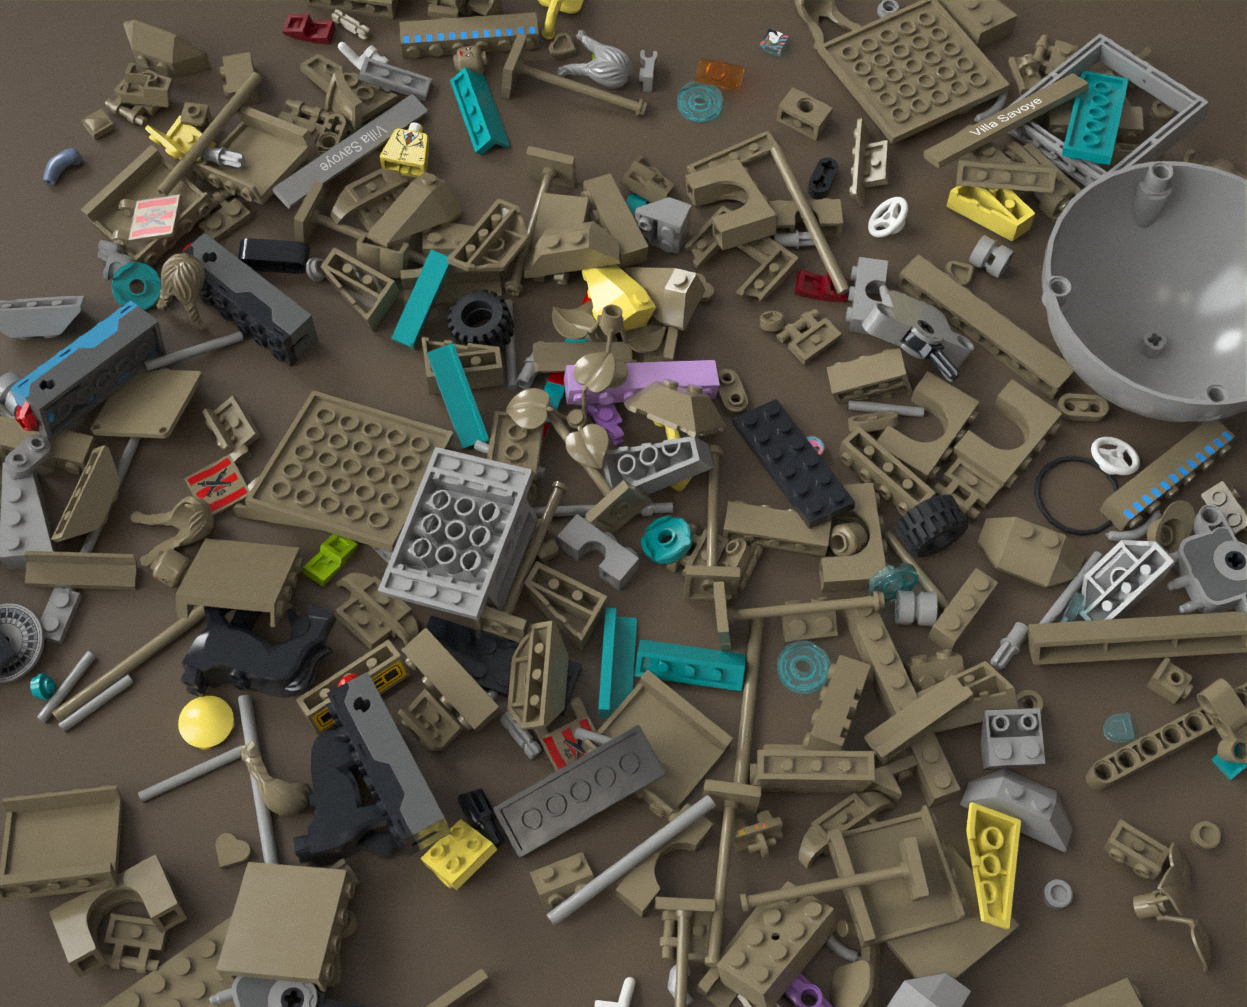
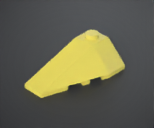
(614, 286)
(993, 853)

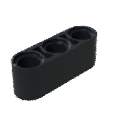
(274, 255)

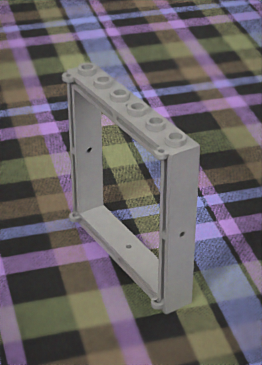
(1190, 106)

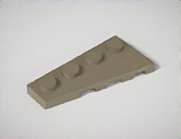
(373, 98)
(445, 238)

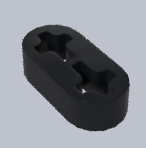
(827, 179)

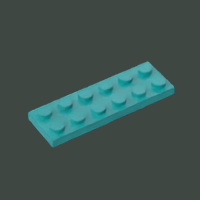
(1095, 118)

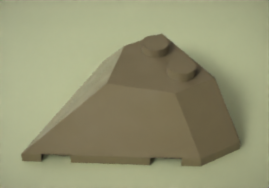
(678, 407)

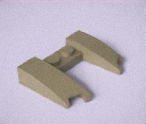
(775, 260)

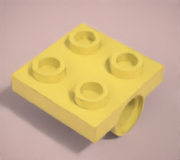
(458, 855)

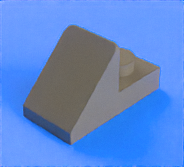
(886, 777)

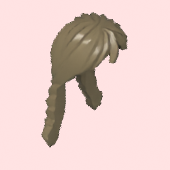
(813, 9)
(184, 278)
(190, 515)
(277, 794)

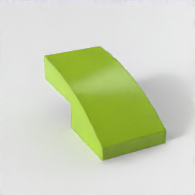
(330, 559)

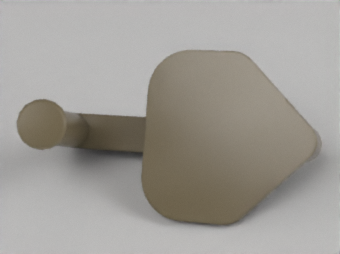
(859, 981)

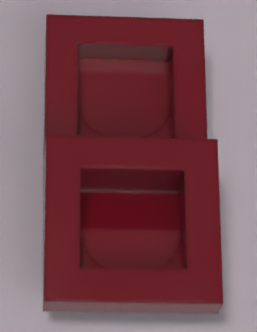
(305, 29)
(818, 287)

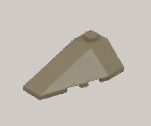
(418, 209)
(672, 292)

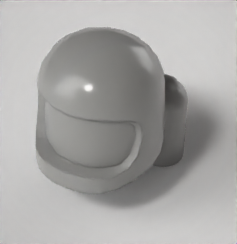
(114, 258)

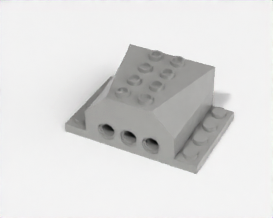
(462, 535)

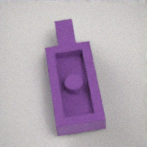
(609, 419)

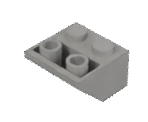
(664, 223)
(1012, 739)

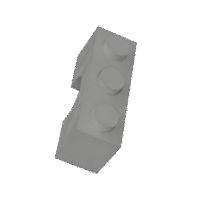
(868, 278)
(583, 537)

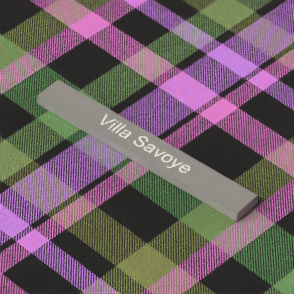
(349, 150)

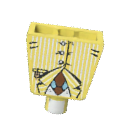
(407, 151)

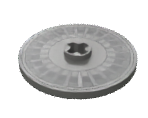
(25, 636)

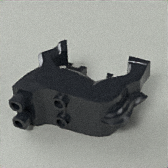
(238, 656)
(341, 818)

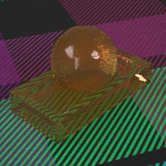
(719, 73)

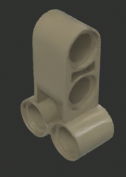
(1228, 718)

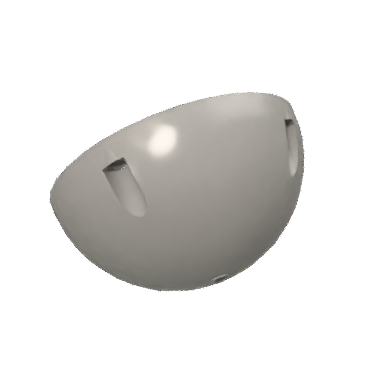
(1154, 289)

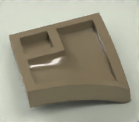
(343, 101)

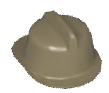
(1173, 526)

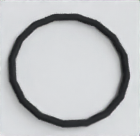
(1048, 516)

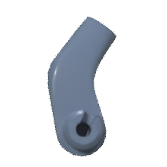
(58, 163)

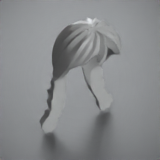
(609, 69)

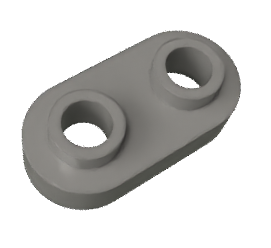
(29, 455)

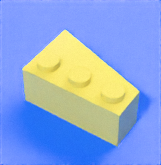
(993, 208)

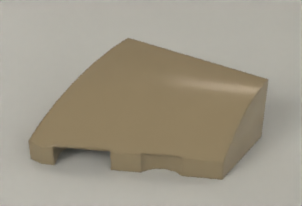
(146, 87)
(646, 181)

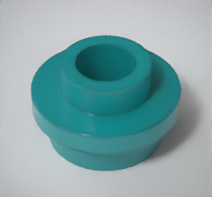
(42, 686)

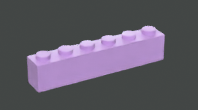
(699, 373)

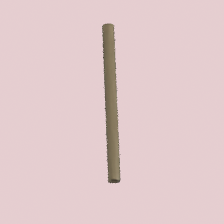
(209, 135)
(809, 220)
(129, 664)
(749, 701)

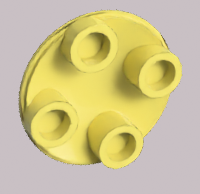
(206, 722)

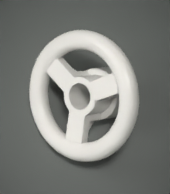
(890, 220)
(1112, 460)

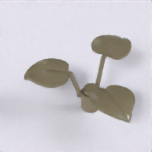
(576, 323)
(588, 441)
(1173, 884)

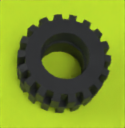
(480, 307)
(932, 526)

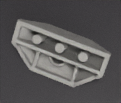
(38, 316)
(1123, 579)
(1024, 799)
(930, 991)

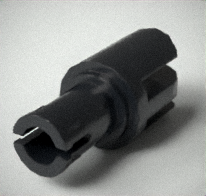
(481, 815)

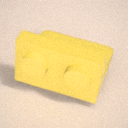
(178, 139)

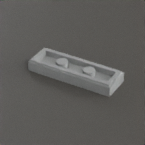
(395, 78)

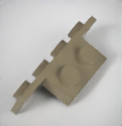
(870, 163)

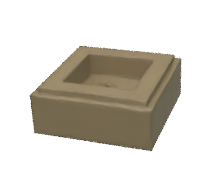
(98, 124)

